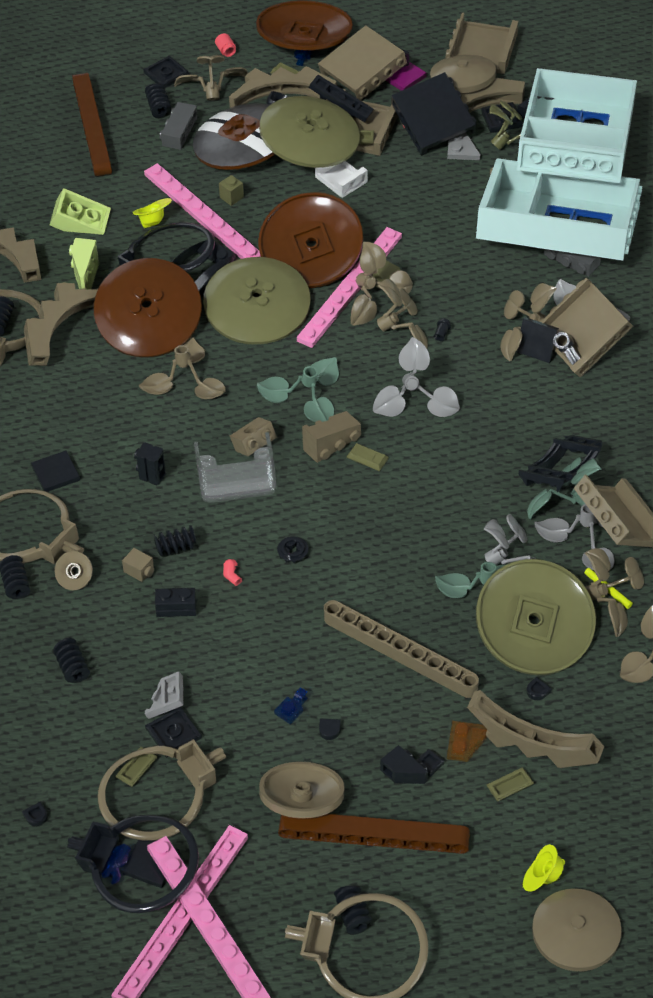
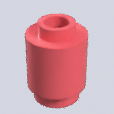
(225, 45)

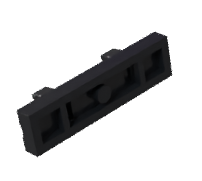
(341, 98)

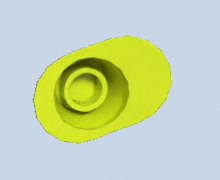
(153, 213)
(544, 869)

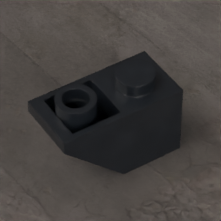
(403, 768)

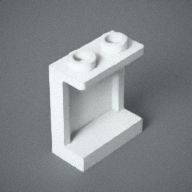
(342, 178)

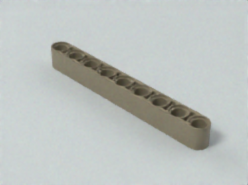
(400, 648)

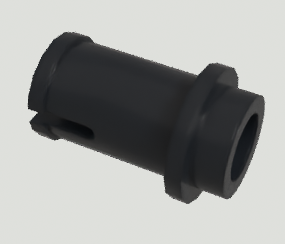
(443, 326)

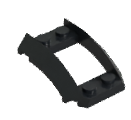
(219, 256)
(542, 470)

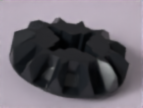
(288, 544)

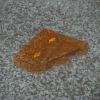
(464, 740)

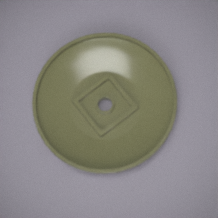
(290, 134)
(259, 319)
(548, 593)

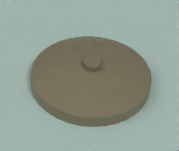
(467, 72)
(301, 789)
(576, 929)

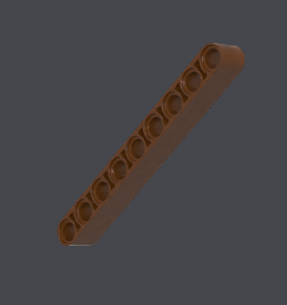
(91, 124)
(377, 832)

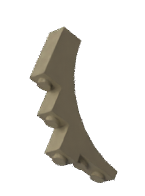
(261, 84)
(498, 90)
(21, 254)
(52, 313)
(532, 740)

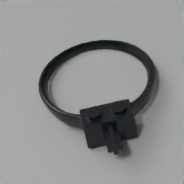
(129, 254)
(99, 845)

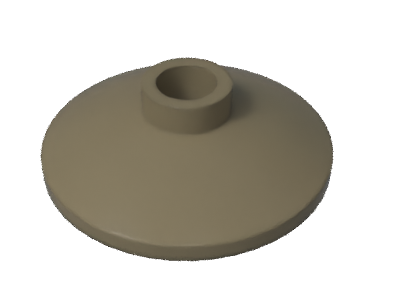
(64, 570)

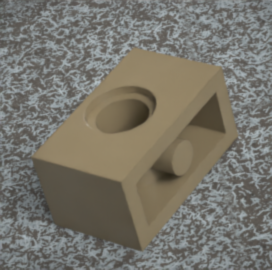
(252, 436)

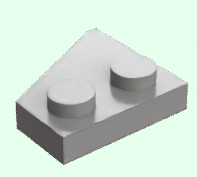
(462, 148)
(167, 696)

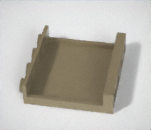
(484, 40)
(363, 62)
(382, 122)
(590, 321)
(619, 511)

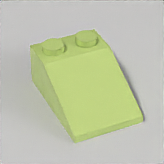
(79, 214)
(84, 261)

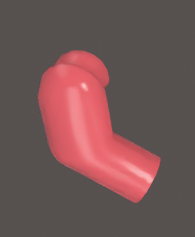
(228, 572)

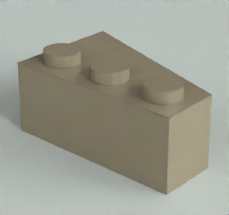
(329, 436)

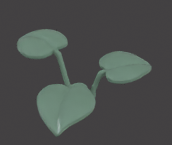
(324, 371)
(543, 497)
(456, 584)

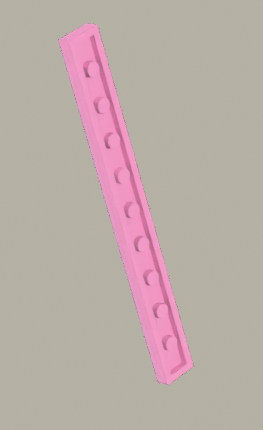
(201, 212)
(342, 295)
(178, 919)
(207, 922)

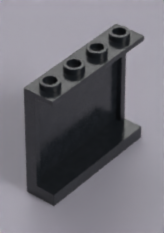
(432, 112)

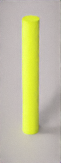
(611, 590)

